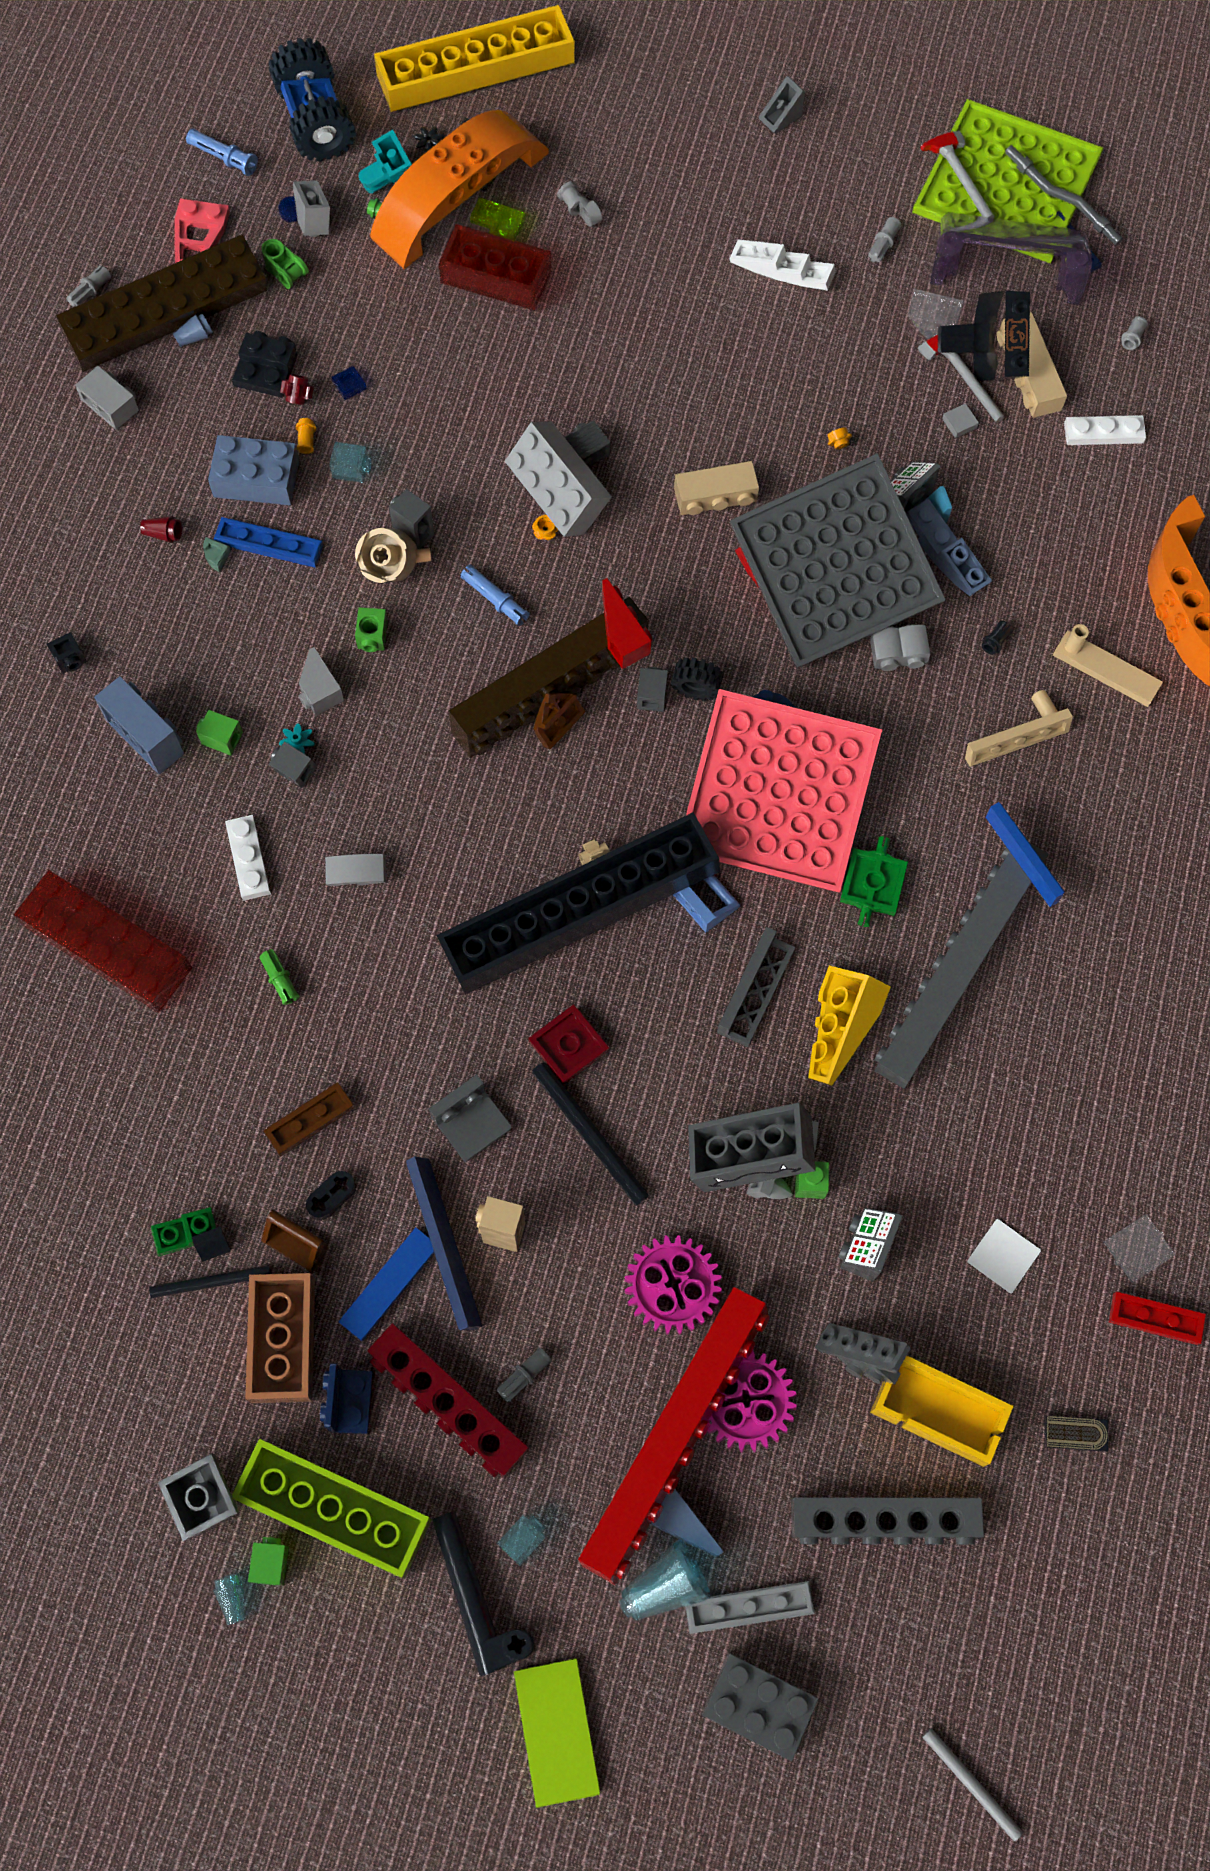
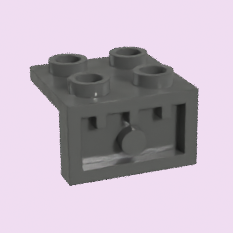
(469, 1119)

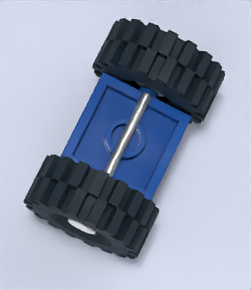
(318, 119)

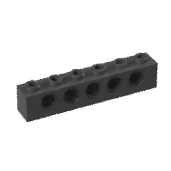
(965, 1511)

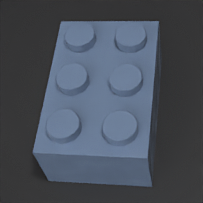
(253, 470)
(140, 724)

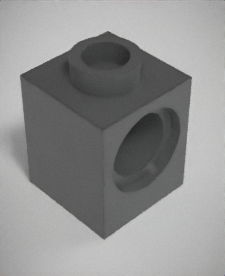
(652, 689)
(292, 764)

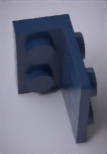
(347, 1400)

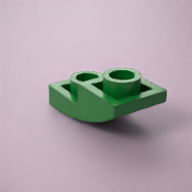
(178, 1233)

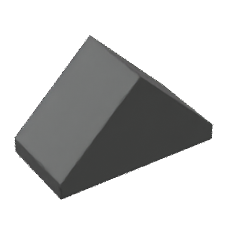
(784, 106)

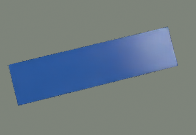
(269, 542)
(1024, 854)
(388, 1285)

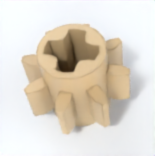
(592, 851)

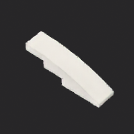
(776, 263)

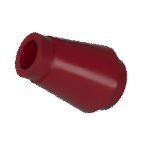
(162, 528)

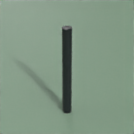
(206, 1282)

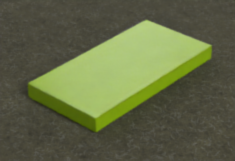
(556, 1733)

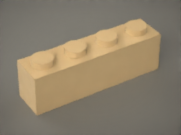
(1042, 388)

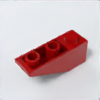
(624, 634)

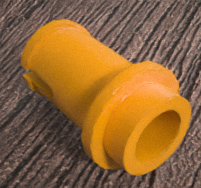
(305, 435)

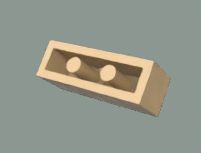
(716, 488)
(501, 1223)

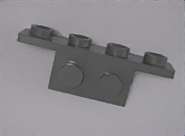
(864, 1352)

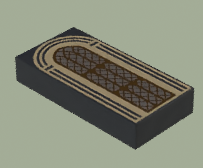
(1076, 1433)

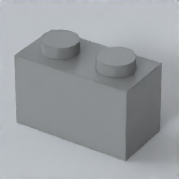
(107, 397)

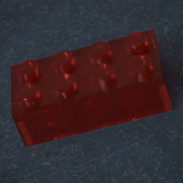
(495, 267)

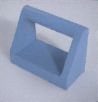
(699, 910)

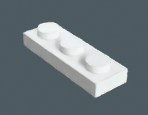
(1104, 430)
(247, 857)

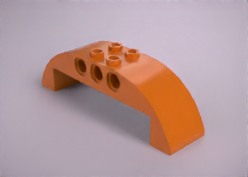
(448, 178)
(1179, 589)

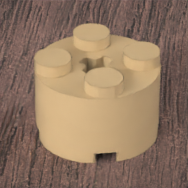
(374, 563)

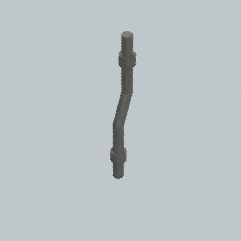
(1026, 166)

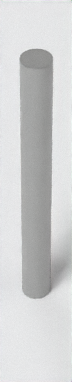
(972, 1784)

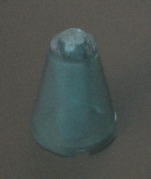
(665, 1585)

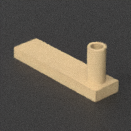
(1106, 667)
(1048, 726)

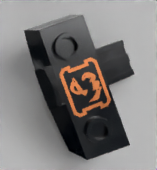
(979, 336)

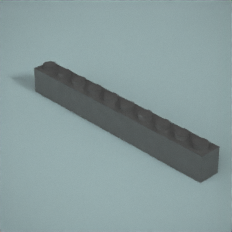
(954, 970)

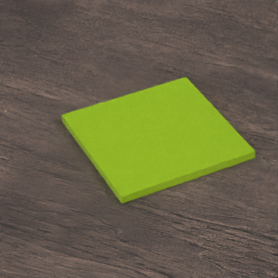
(1007, 192)

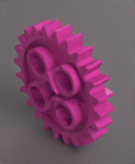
(647, 1294)
(751, 1429)

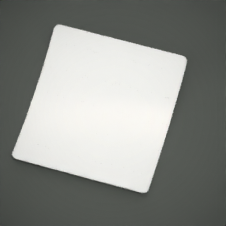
(1004, 1256)

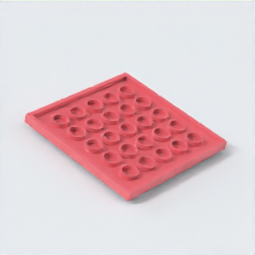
(782, 788)

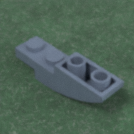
(944, 549)

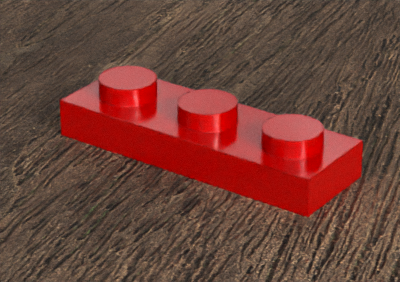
(1157, 1318)

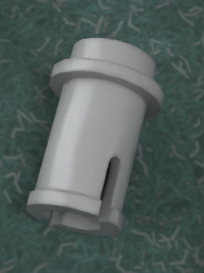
(1132, 338)

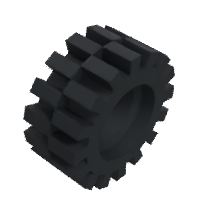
(697, 679)

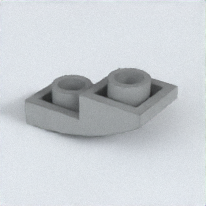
(355, 869)

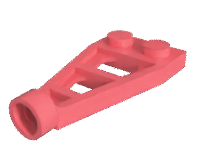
(199, 215)

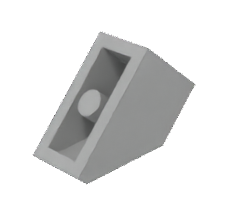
(311, 208)
(318, 685)

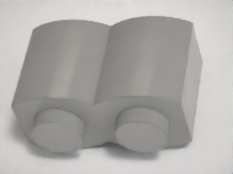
(900, 647)

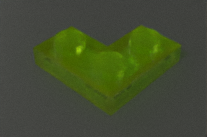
(498, 218)

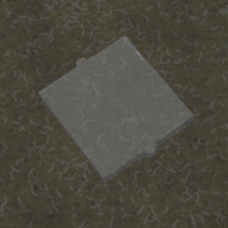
(1139, 1248)

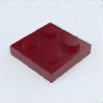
(568, 1044)

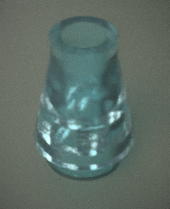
(230, 1596)

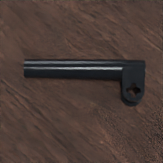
(489, 1650)

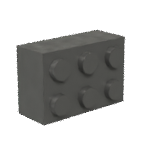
(759, 1706)

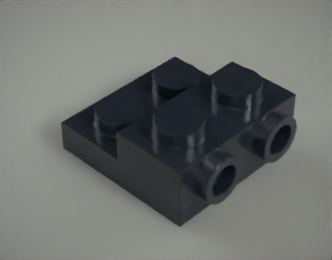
(264, 363)

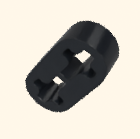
(325, 1190)

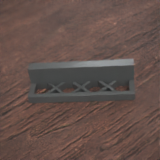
(743, 989)

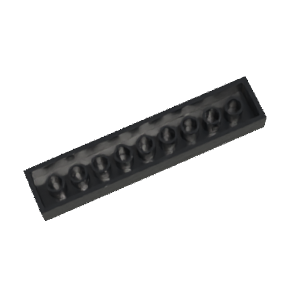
(579, 903)

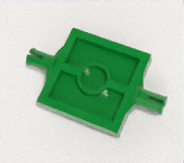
(873, 881)

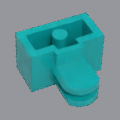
(390, 163)

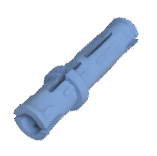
(503, 601)

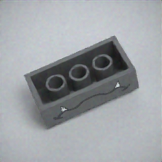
(751, 1147)

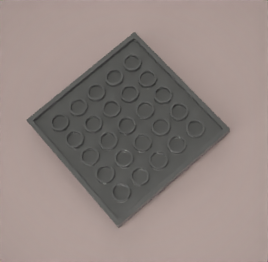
(837, 561)

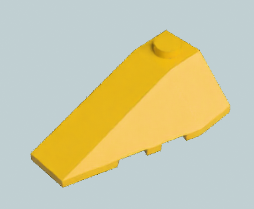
(847, 1013)

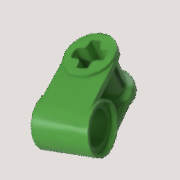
(282, 262)

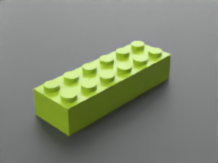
(331, 1508)

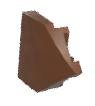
(556, 716)

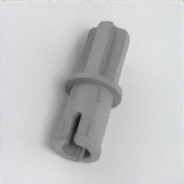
(884, 239)
(89, 286)

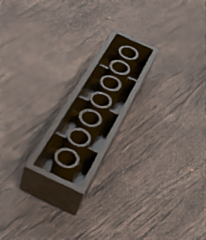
(161, 302)
(517, 696)

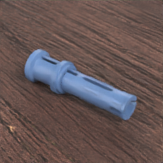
(229, 154)

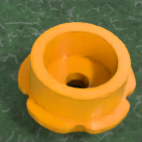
(839, 438)
(544, 522)

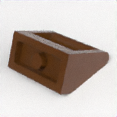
(293, 1241)

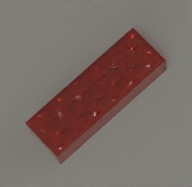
(103, 941)

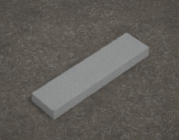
(750, 1607)

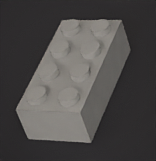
(557, 478)

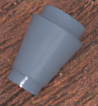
(193, 331)

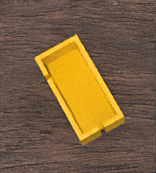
(944, 1411)

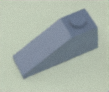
(682, 1523)

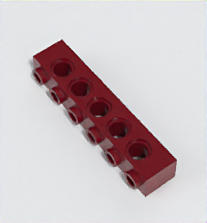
(394, 1343)

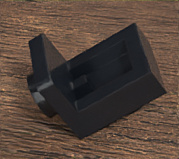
(67, 653)

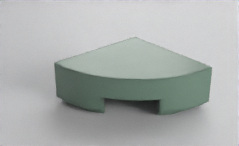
(215, 553)

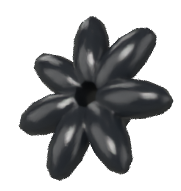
(428, 138)

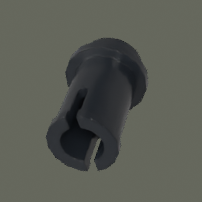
(993, 642)

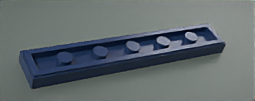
(444, 1244)

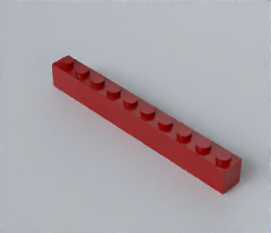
(673, 1437)

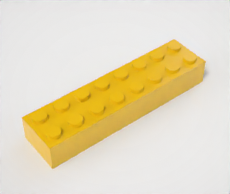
(474, 58)

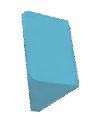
(941, 502)

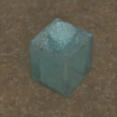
(349, 462)
(523, 1539)

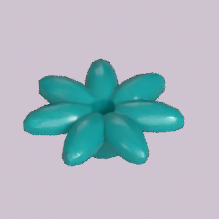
(297, 739)

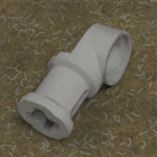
(579, 204)

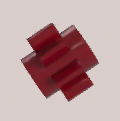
(297, 389)

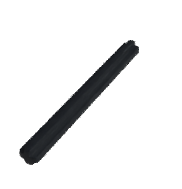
(590, 1134)

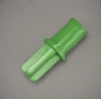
(279, 977)

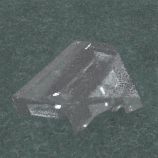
(933, 310)

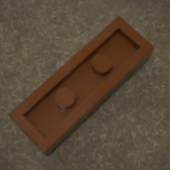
(308, 1119)

